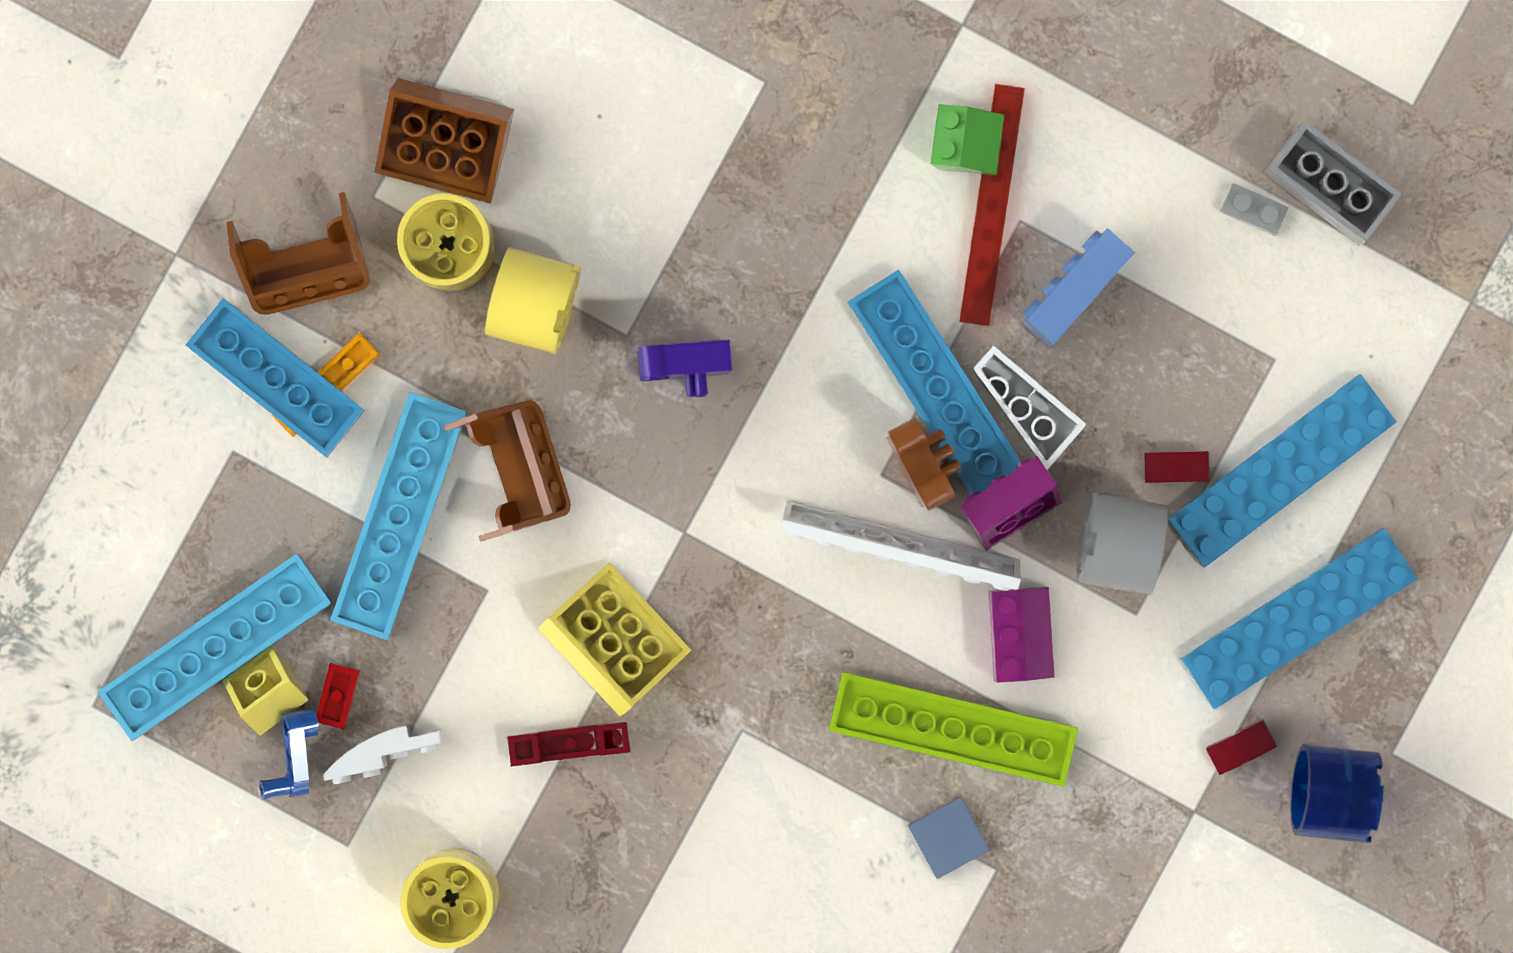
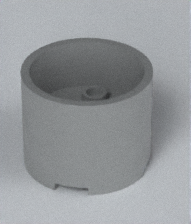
(1122, 543)

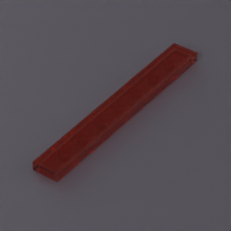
(991, 214)

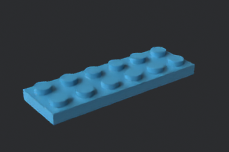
(275, 378)

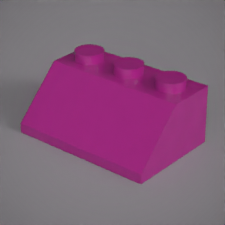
(1011, 502)
(1021, 634)

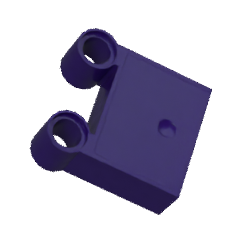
(686, 360)

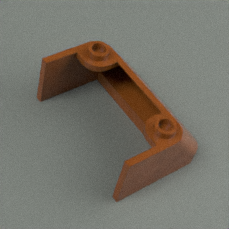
(301, 272)
(524, 464)

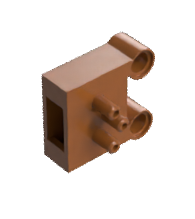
(921, 464)

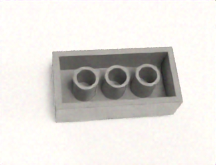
(1332, 183)

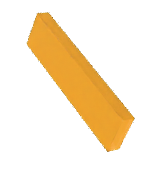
(346, 365)

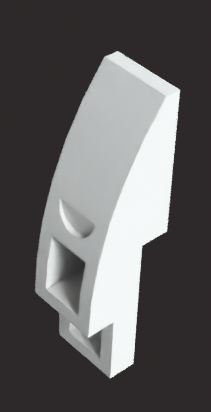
(370, 755)

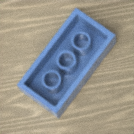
(1077, 288)

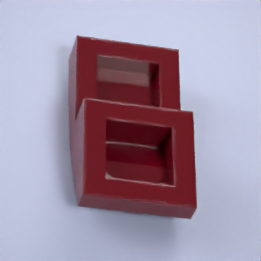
(1177, 467)
(1241, 747)

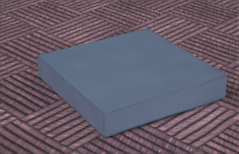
(948, 837)

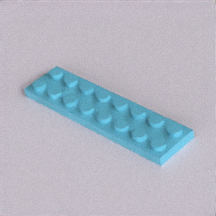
(398, 517)
(214, 647)

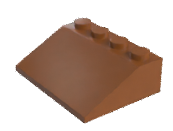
(443, 140)

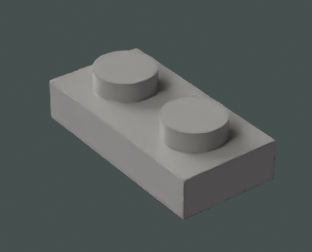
(1254, 209)

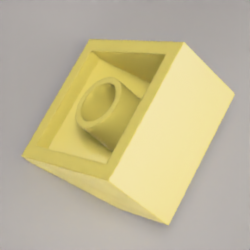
(264, 690)

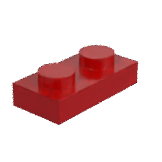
(337, 695)

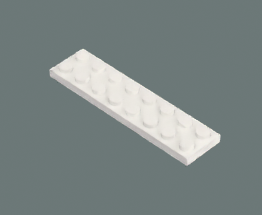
(901, 545)

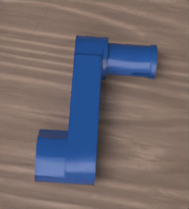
(296, 781)

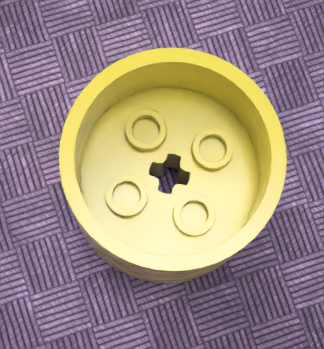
(422, 238)
(532, 300)
(440, 920)

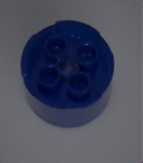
(1336, 793)

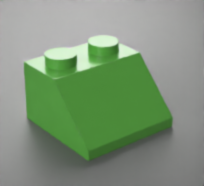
(967, 140)

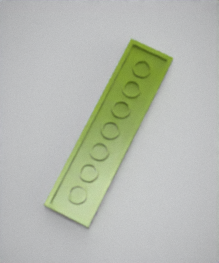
(953, 729)

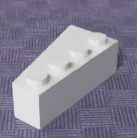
(1032, 409)

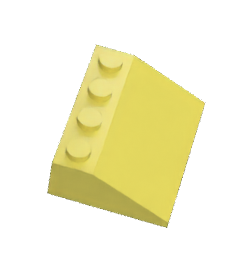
(614, 639)

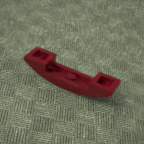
(568, 743)

